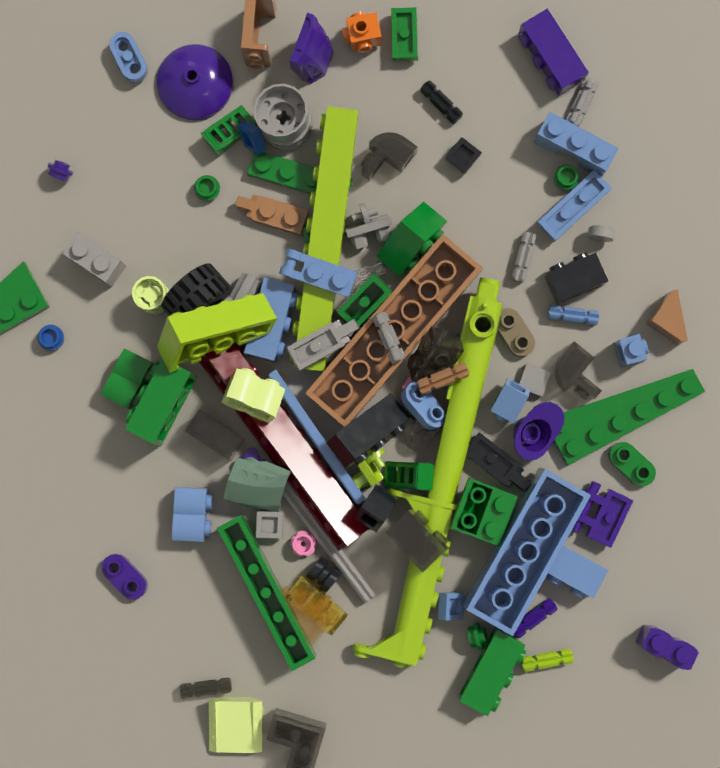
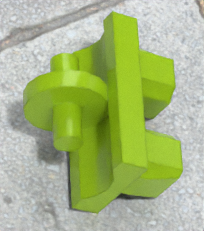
(370, 470)

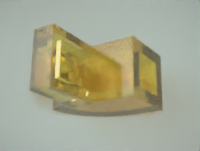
(316, 604)

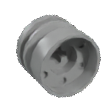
(275, 106)

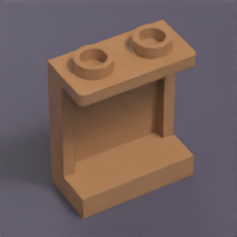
(256, 54)

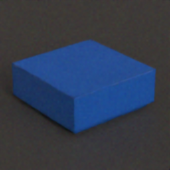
(252, 137)

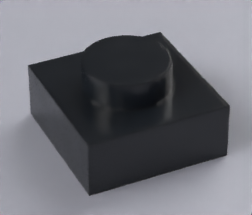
(463, 155)

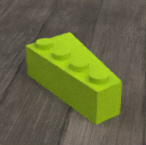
(214, 329)

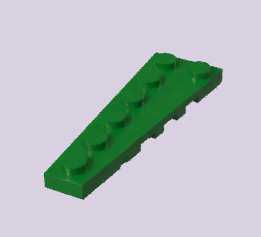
(615, 416)

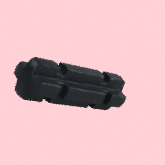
(441, 102)

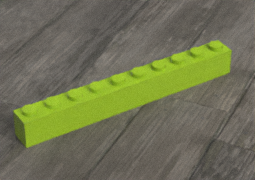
(328, 218)

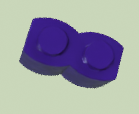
(667, 647)

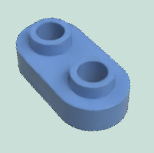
(130, 58)
(422, 407)

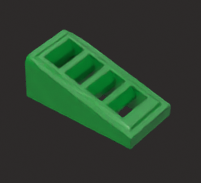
(216, 128)
(409, 475)

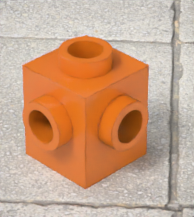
(362, 31)

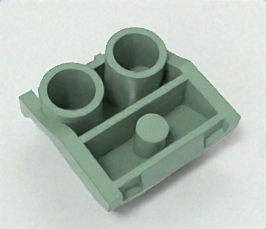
(256, 484)

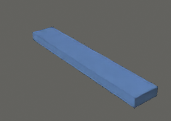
(318, 440)

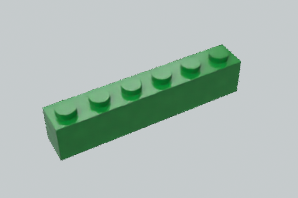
(267, 592)

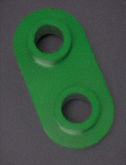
(632, 464)

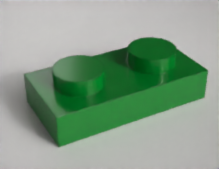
(404, 34)

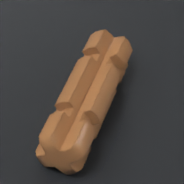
(443, 378)

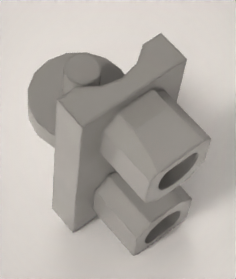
(357, 231)

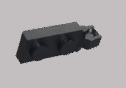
(496, 462)

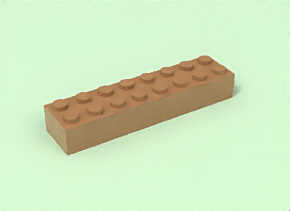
(412, 309)

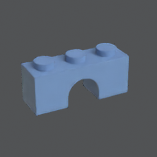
(591, 151)
(281, 298)

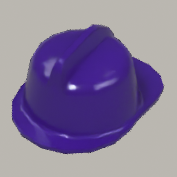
(538, 430)

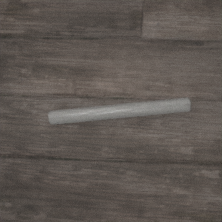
(338, 557)

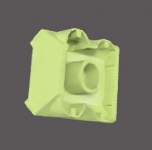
(235, 725)

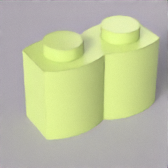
(253, 395)

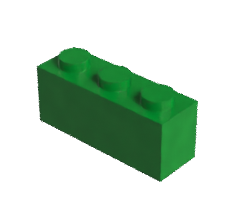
(492, 672)

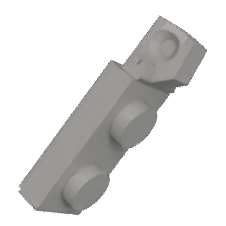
(321, 343)

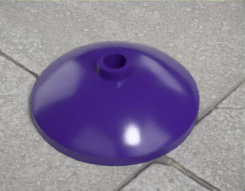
(197, 97)

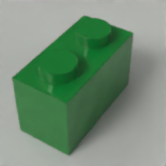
(364, 299)

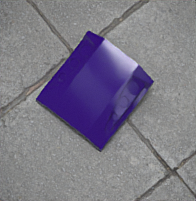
(312, 51)

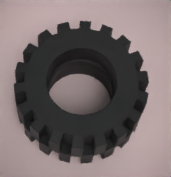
(197, 288)

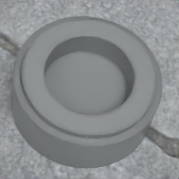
(600, 233)

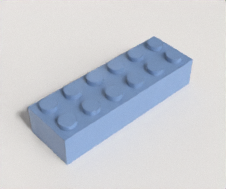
(526, 551)

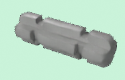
(582, 101)
(523, 257)
(388, 337)

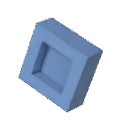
(450, 606)

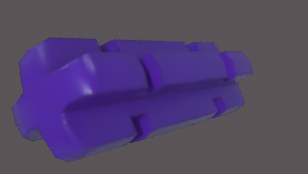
(535, 617)

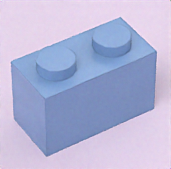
(578, 572)

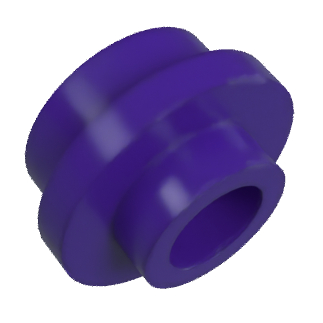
(59, 170)

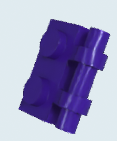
(609, 516)

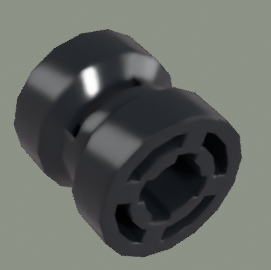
(325, 576)

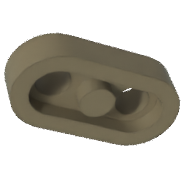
(516, 331)

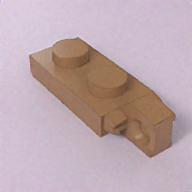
(274, 213)

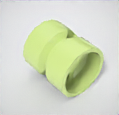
(149, 294)

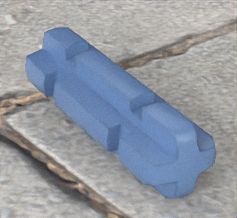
(573, 315)

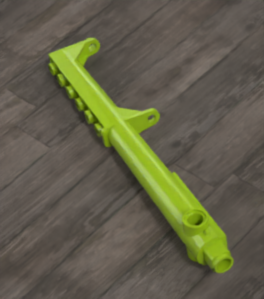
(464, 395)

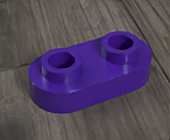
(126, 574)

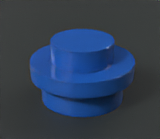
(51, 337)

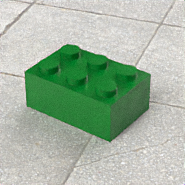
(160, 403)

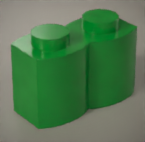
(127, 379)

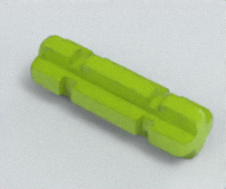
(547, 660)

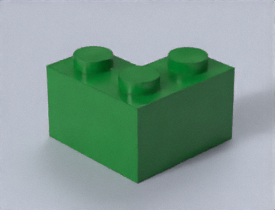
(411, 237)

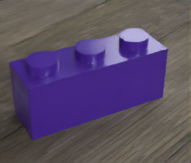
(552, 52)

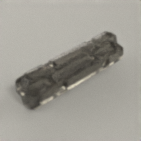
(205, 688)

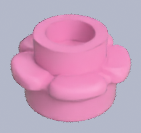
(303, 550)

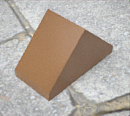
(669, 318)

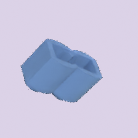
(190, 514)

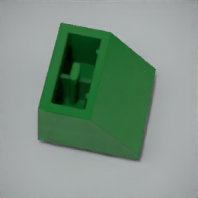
(483, 512)

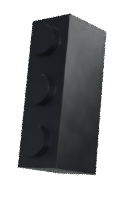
(368, 431)

